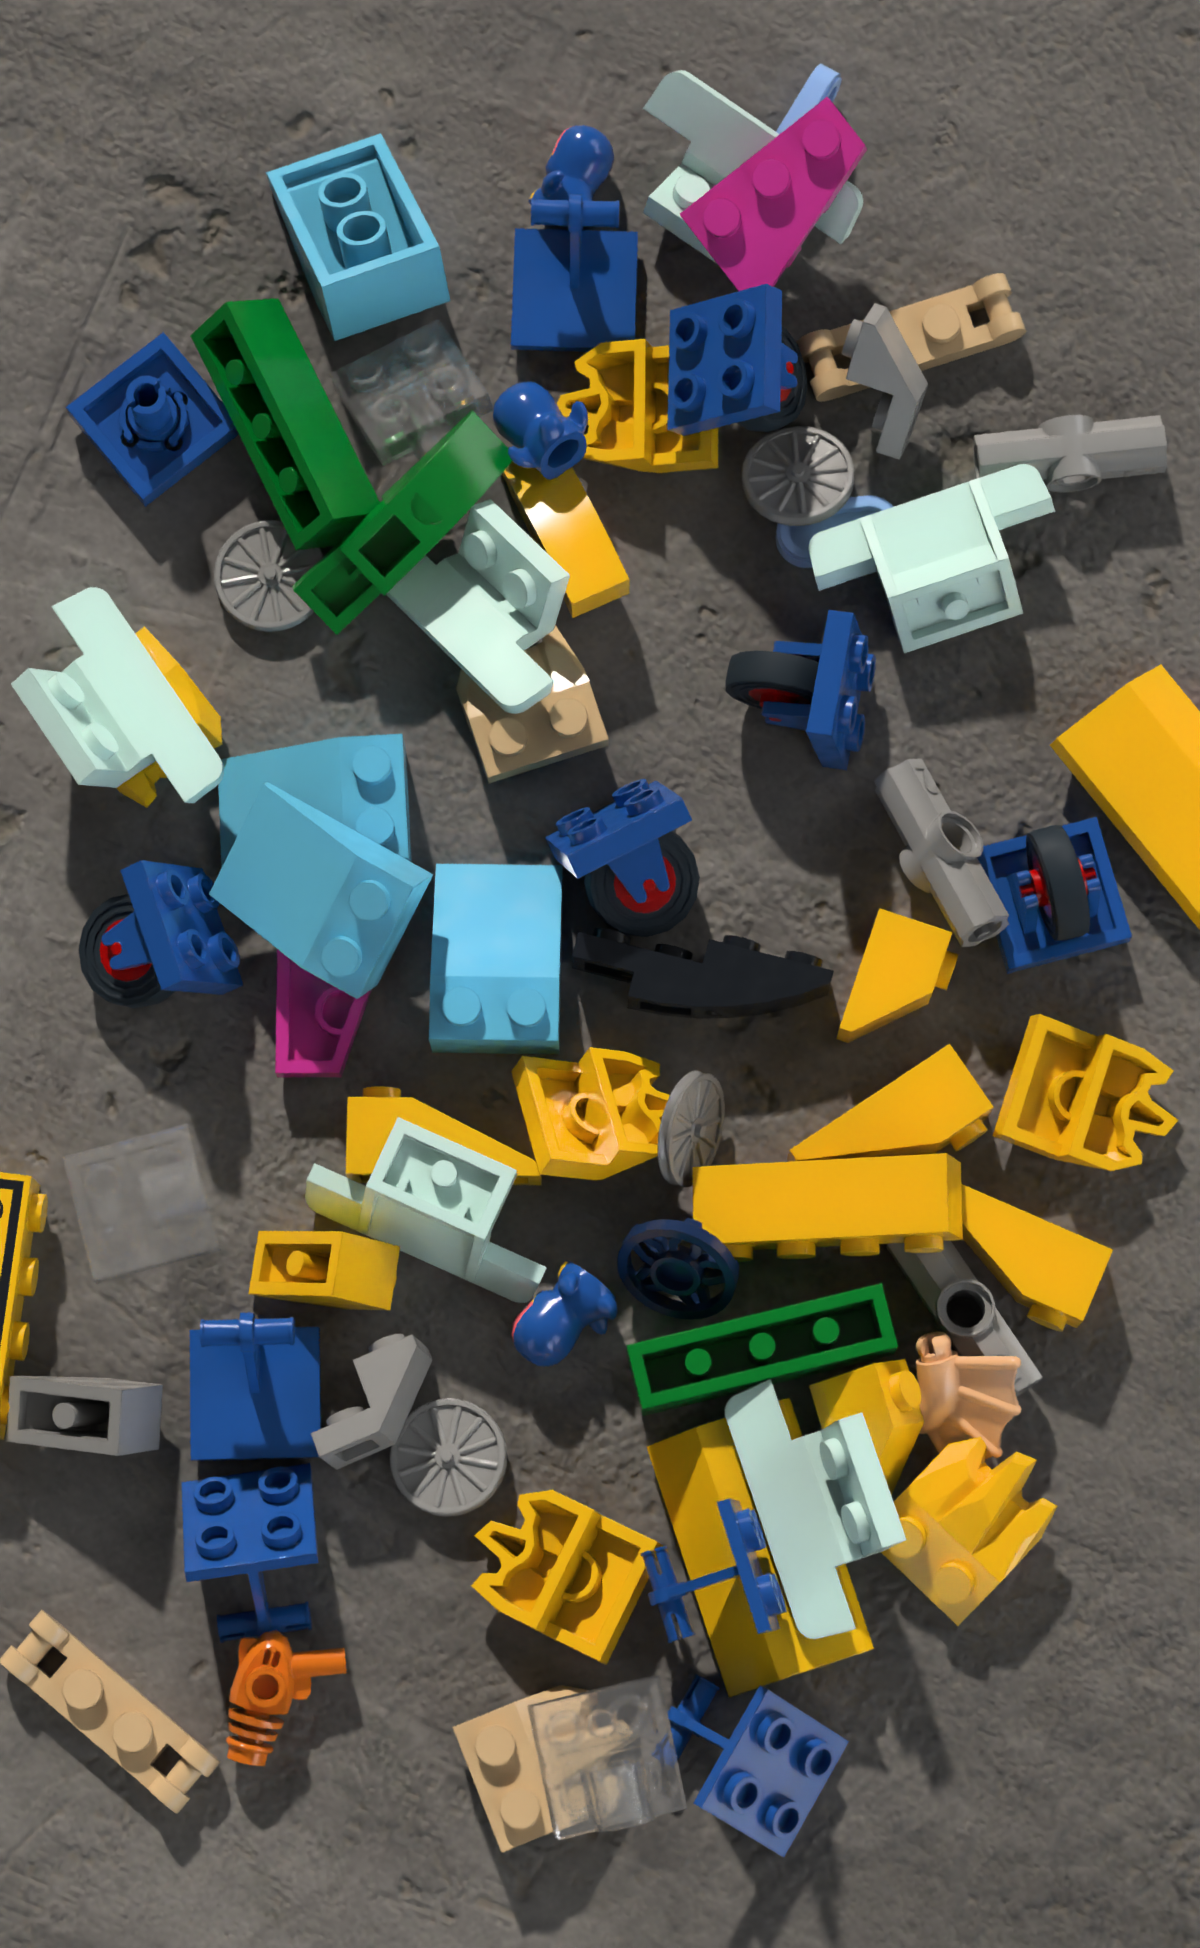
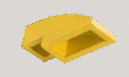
(571, 533)

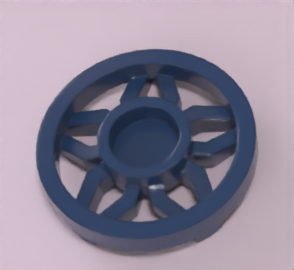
(678, 1268)

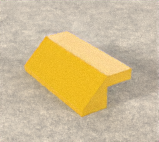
(1143, 771)
(694, 1475)

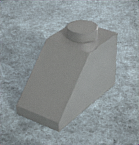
(85, 1414)

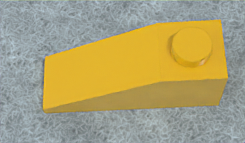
(909, 1116)
(373, 1118)
(1034, 1259)

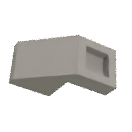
(886, 364)
(391, 1382)

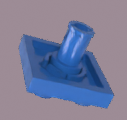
(140, 402)

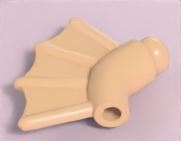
(964, 1394)

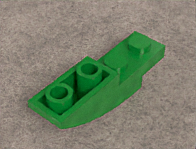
(405, 523)

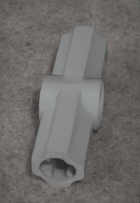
(1076, 451)
(941, 852)
(946, 1276)

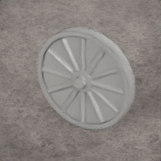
(798, 476)
(257, 577)
(690, 1127)
(449, 1457)

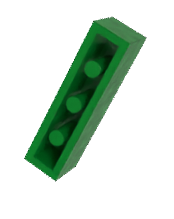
(285, 421)
(761, 1347)

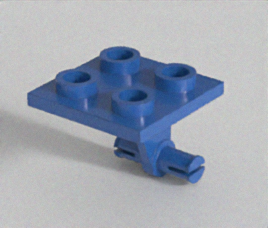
(573, 282)
(254, 1389)
(251, 1527)
(761, 1590)
(766, 1768)

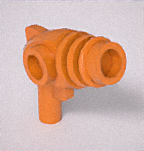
(264, 1687)

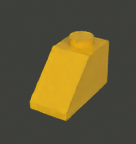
(896, 973)
(325, 1269)
(890, 1406)

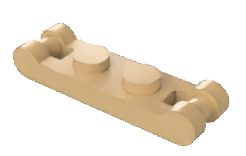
(933, 329)
(109, 1711)

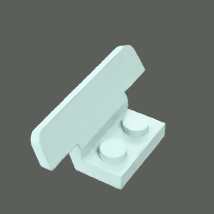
(721, 141)
(938, 554)
(489, 606)
(115, 707)
(434, 1205)
(817, 1503)

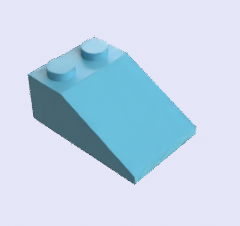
(360, 237)
(347, 778)
(319, 891)
(496, 959)

